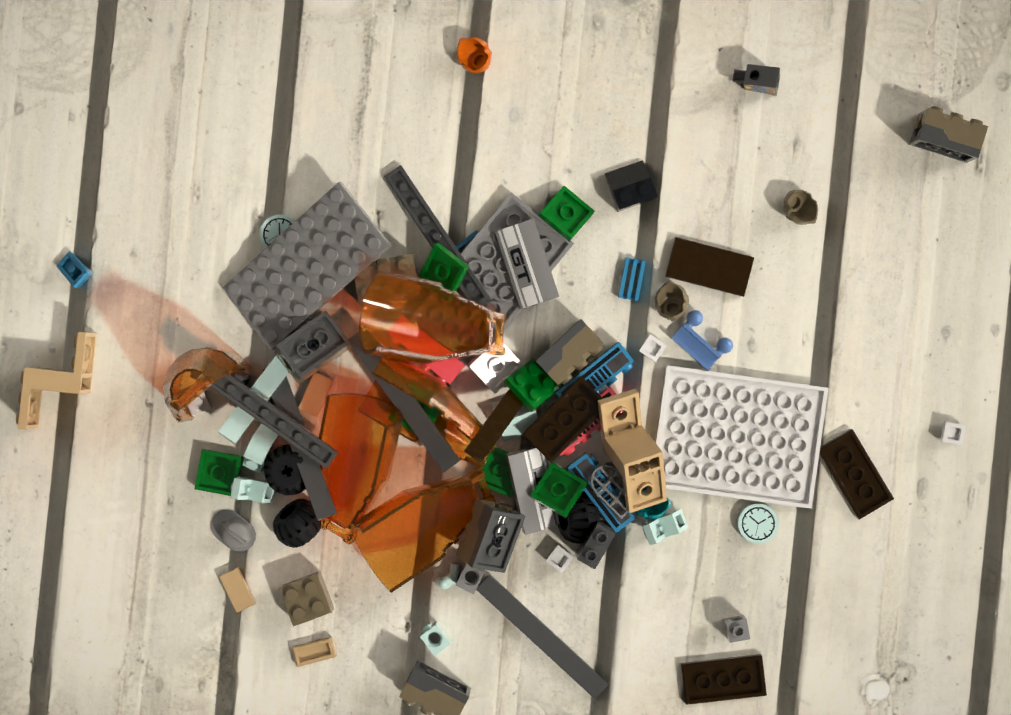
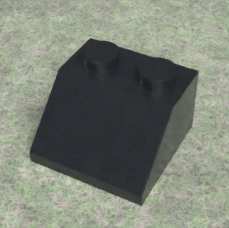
(631, 186)

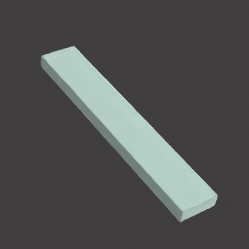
(265, 387)

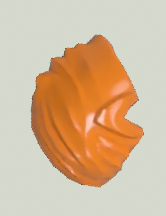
(473, 54)

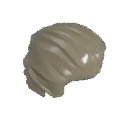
(800, 207)
(671, 301)

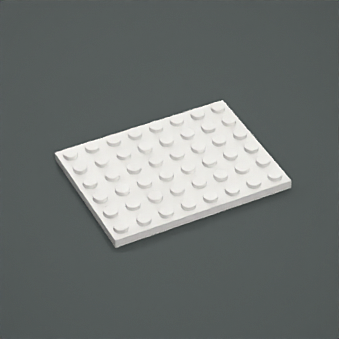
(740, 436)

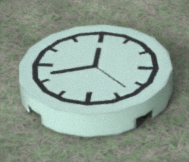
(273, 228)
(757, 523)

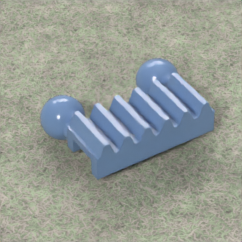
(696, 345)

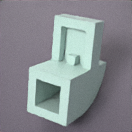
(259, 448)
(251, 489)
(665, 526)

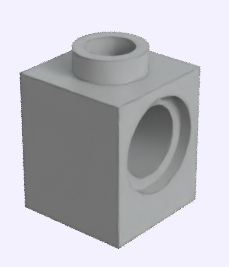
(466, 584)
(736, 628)

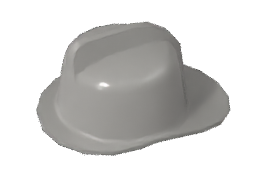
(233, 530)

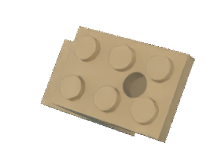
(39, 379)
(632, 450)

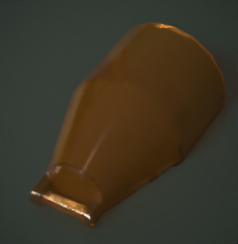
(425, 322)
(195, 373)
(455, 419)
(366, 439)
(417, 527)

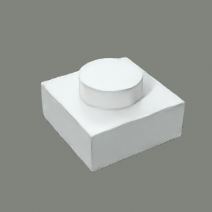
(652, 348)
(200, 404)
(953, 433)
(559, 558)

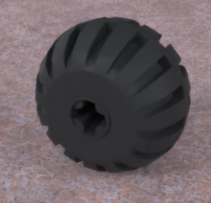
(275, 474)
(579, 521)
(296, 523)

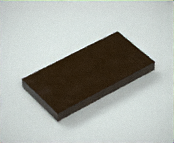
(709, 267)
(564, 419)
(855, 474)
(723, 679)

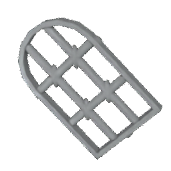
(604, 488)

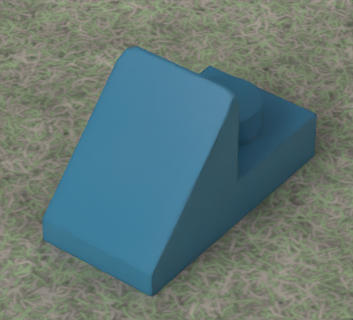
(74, 270)

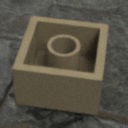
(306, 598)

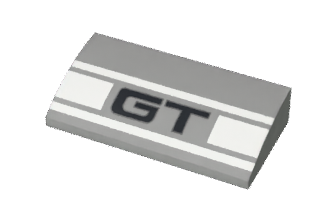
(527, 264)
(526, 470)

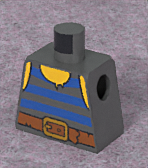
(767, 79)

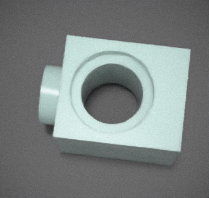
(435, 647)

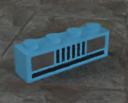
(604, 369)
(583, 468)

